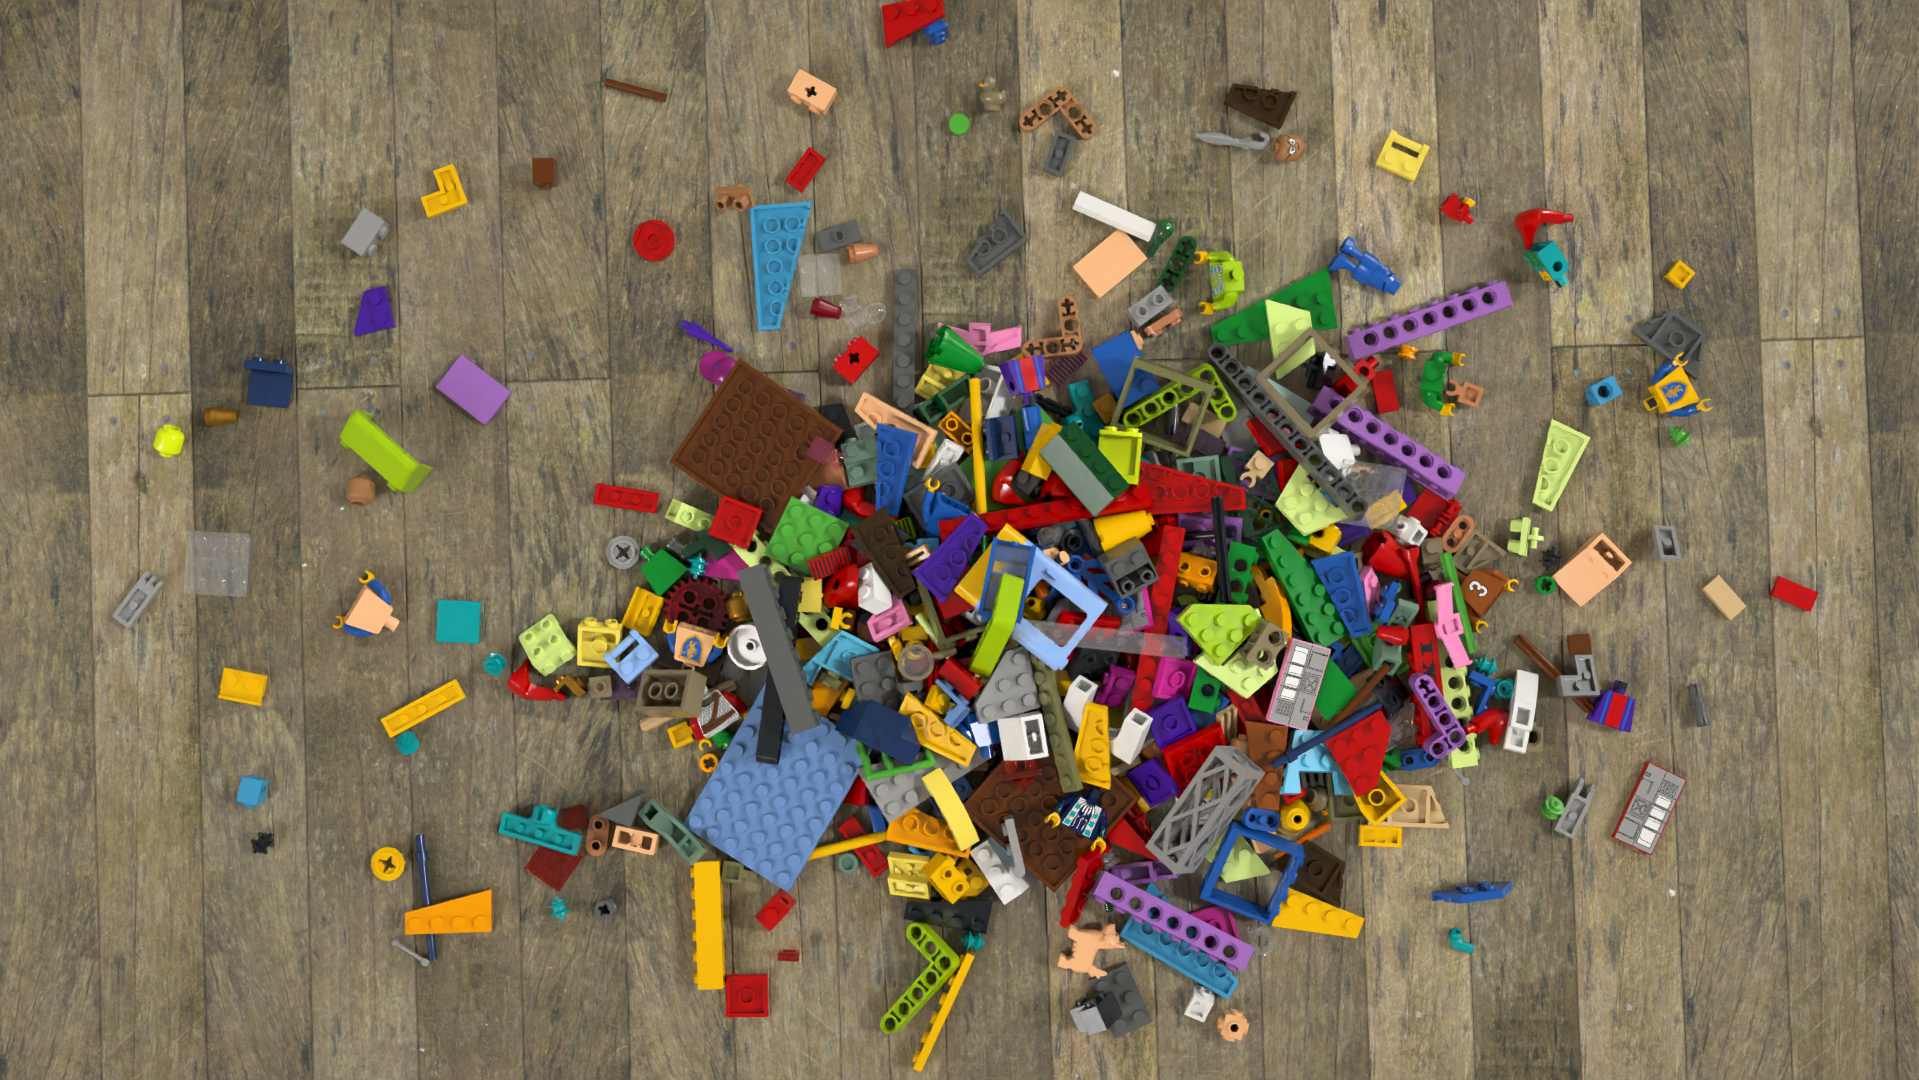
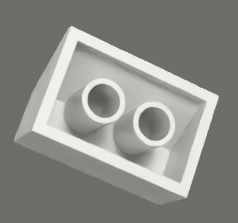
(994, 396)
(997, 869)

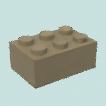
(671, 693)

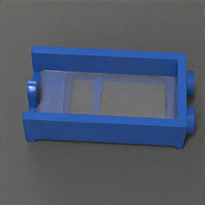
(1010, 559)

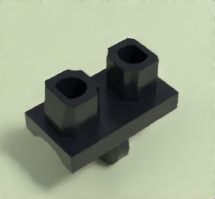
(1317, 369)

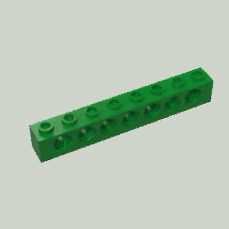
(1236, 552)

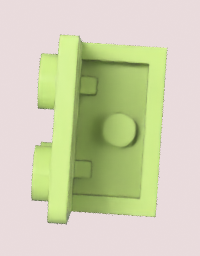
(547, 645)

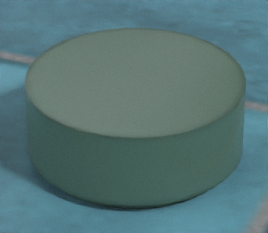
(848, 863)

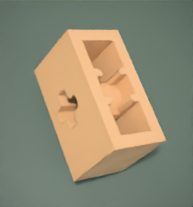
(806, 83)
(636, 839)

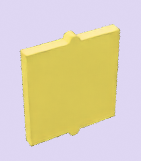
(811, 595)

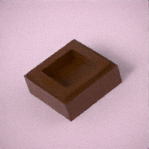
(1579, 644)

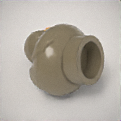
(991, 98)
(1316, 799)

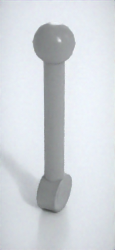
(1465, 780)
(424, 961)

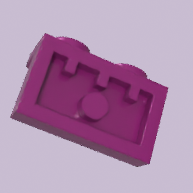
(1114, 686)

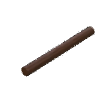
(1362, 693)

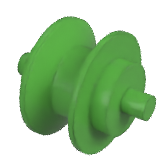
(1679, 436)
(1552, 808)

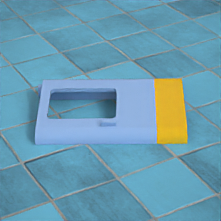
(972, 585)

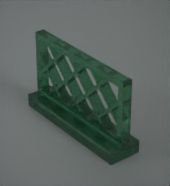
(1228, 476)

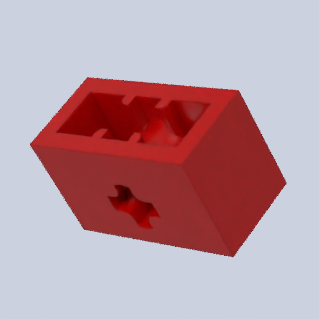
(866, 357)

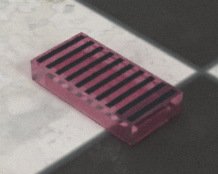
(1065, 368)

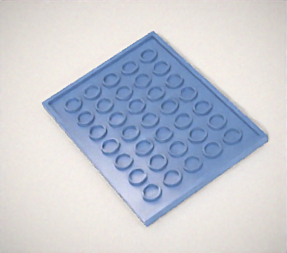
(776, 812)

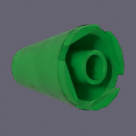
(953, 352)

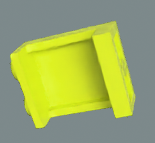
(1122, 451)

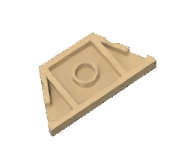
(1419, 809)

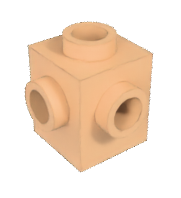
(1227, 1019)

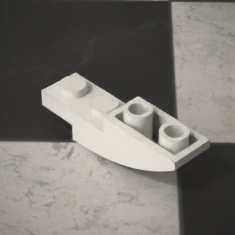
(1521, 711)

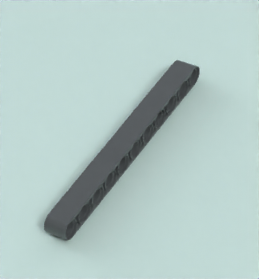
(1288, 441)

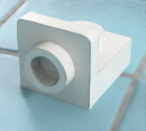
(1200, 1003)

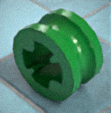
(1538, 582)

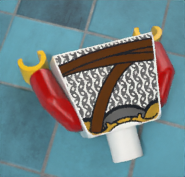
(716, 714)

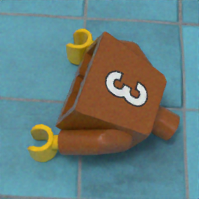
(1481, 591)

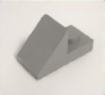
(1665, 544)

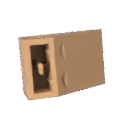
(1591, 568)

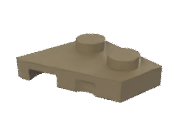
(1476, 552)

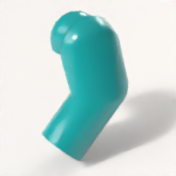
(1457, 941)

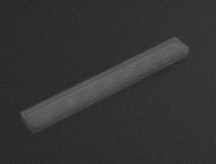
(1100, 638)

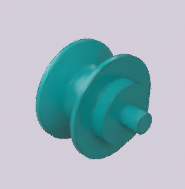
(697, 566)
(494, 664)
(1485, 665)
(407, 743)
(559, 908)
(972, 941)

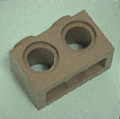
(1260, 641)

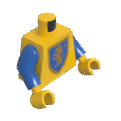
(1673, 391)

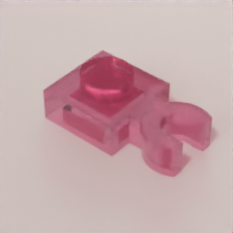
(823, 451)

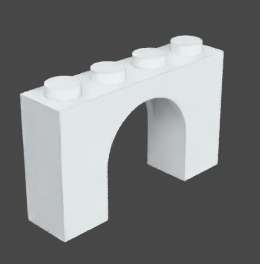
(1123, 742)

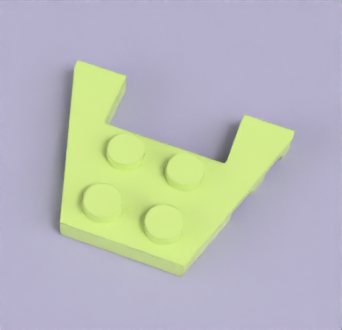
(1307, 505)
(1238, 671)

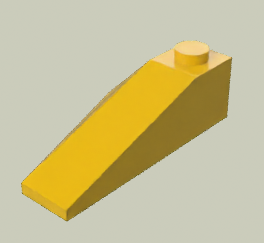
(1380, 801)

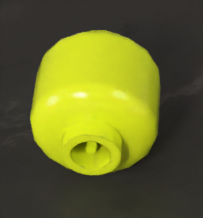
(169, 440)

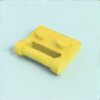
(1398, 161)

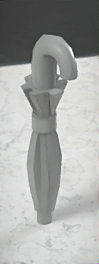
(1225, 140)

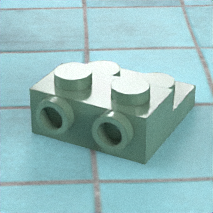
(861, 460)
(1200, 466)

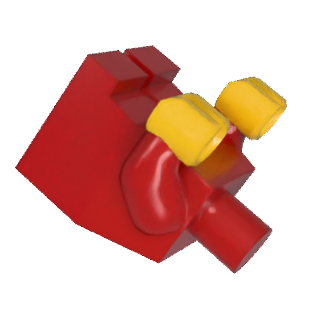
(1457, 210)

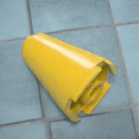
(1120, 527)
(1293, 817)

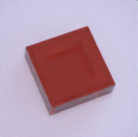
(789, 955)

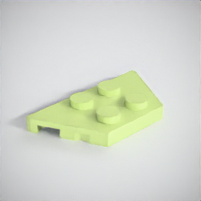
(1285, 326)
(1241, 862)

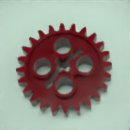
(702, 592)

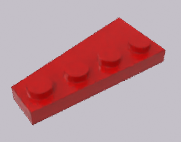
(1081, 885)

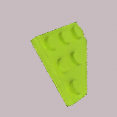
(1218, 627)

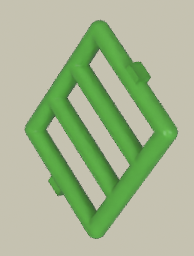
(890, 770)

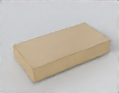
(1723, 597)

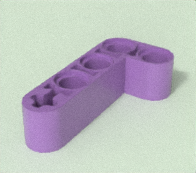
(1434, 712)

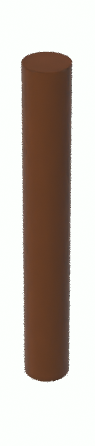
(635, 90)

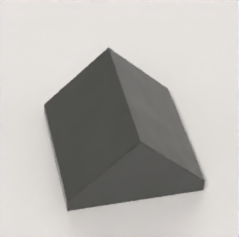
(626, 811)

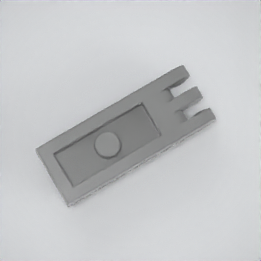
(137, 600)

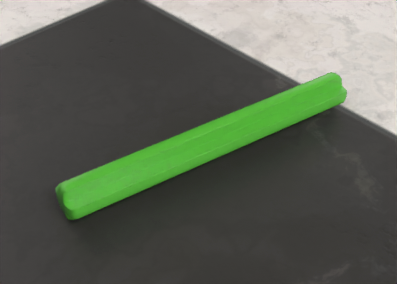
(1458, 602)

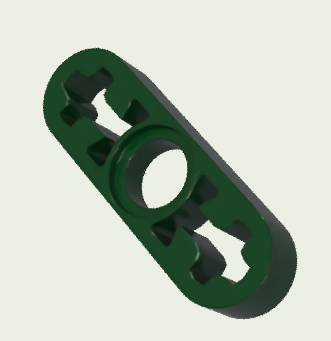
(1189, 253)

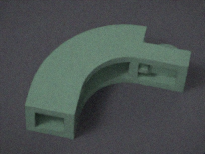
(1385, 651)
(673, 830)

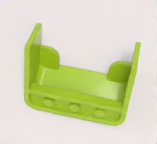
(382, 452)

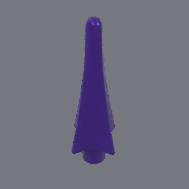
(697, 331)

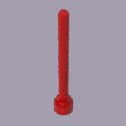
(1411, 554)

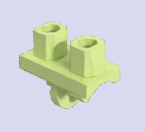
(1521, 546)

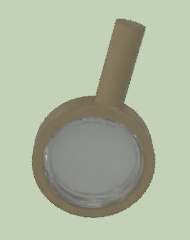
(917, 661)

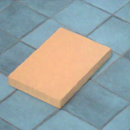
(1109, 263)

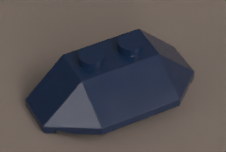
(881, 729)

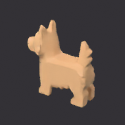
(1085, 947)

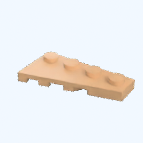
(877, 411)

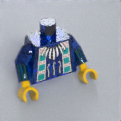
(1082, 815)

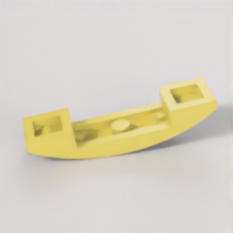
(951, 808)

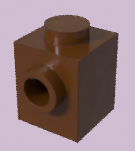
(545, 173)

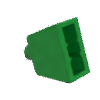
(662, 569)

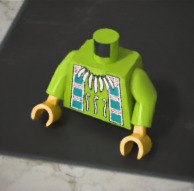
(1226, 280)

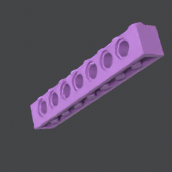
(1499, 300)
(1392, 454)
(1236, 960)

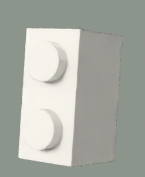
(873, 590)

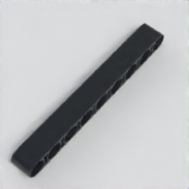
(772, 714)

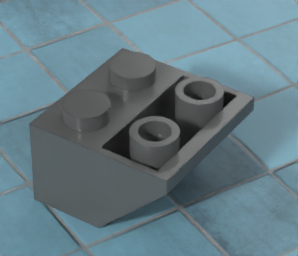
(1128, 567)

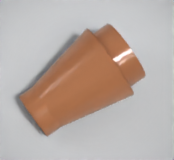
(861, 252)

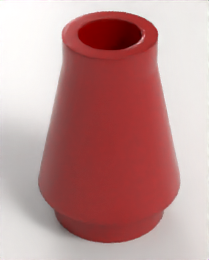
(1394, 634)

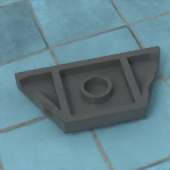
(1674, 334)

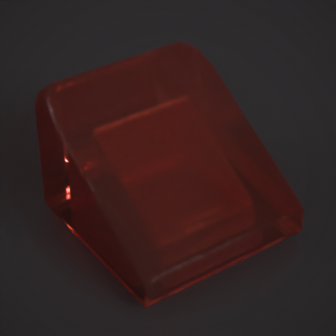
(575, 817)

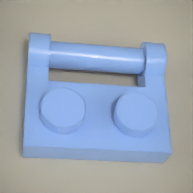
(635, 661)

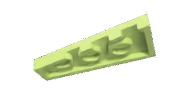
(1559, 459)

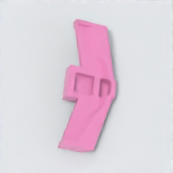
(989, 342)
(1449, 625)

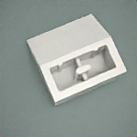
(1023, 736)

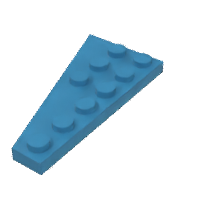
(776, 243)
(1178, 955)

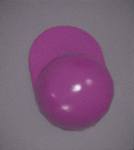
(716, 366)

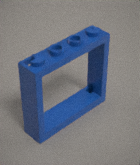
(1238, 904)

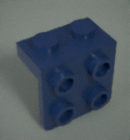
(269, 382)

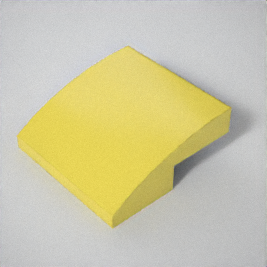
(935, 380)
(906, 877)

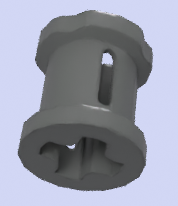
(599, 908)

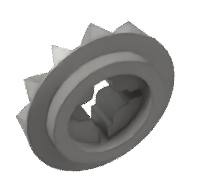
(613, 552)

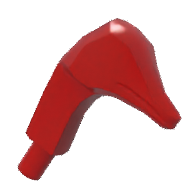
(1530, 220)
(1001, 488)
(855, 503)
(521, 686)
(1493, 719)

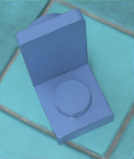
(958, 713)

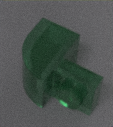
(714, 547)

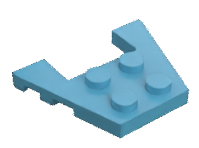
(836, 657)
(1313, 761)

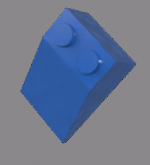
(1114, 361)

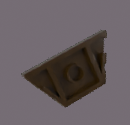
(1320, 872)

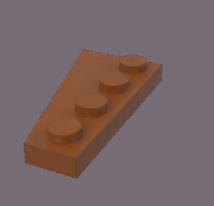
(1266, 744)

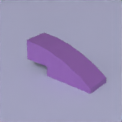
(1143, 871)

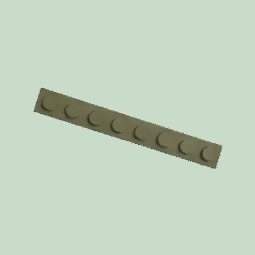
(1056, 725)

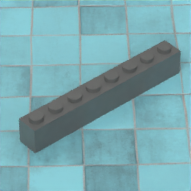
(778, 648)

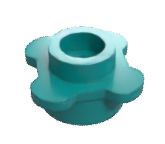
(1507, 693)

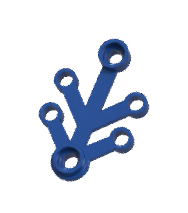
(1096, 581)

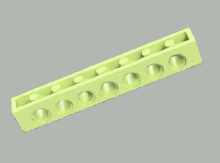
(808, 621)
(1470, 754)

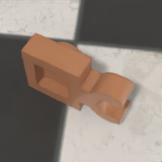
(1467, 393)

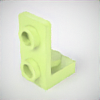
(688, 516)

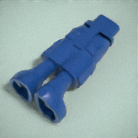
(1368, 270)

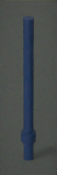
(1292, 754)
(422, 857)

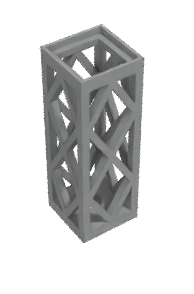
(1221, 759)

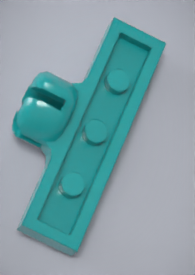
(1084, 413)
(541, 830)

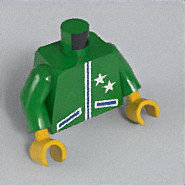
(1434, 380)

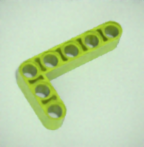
(1180, 395)
(999, 626)
(924, 980)

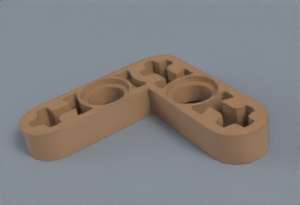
(1063, 108)
(1067, 336)

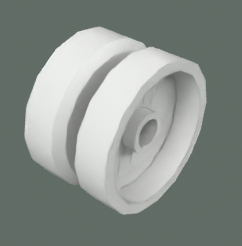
(745, 647)

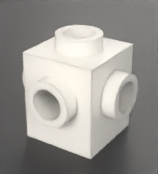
(1408, 531)

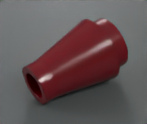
(825, 309)

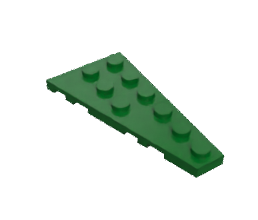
(1251, 324)
(1303, 590)

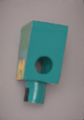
(1548, 262)

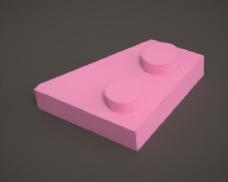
(1371, 589)
(890, 620)

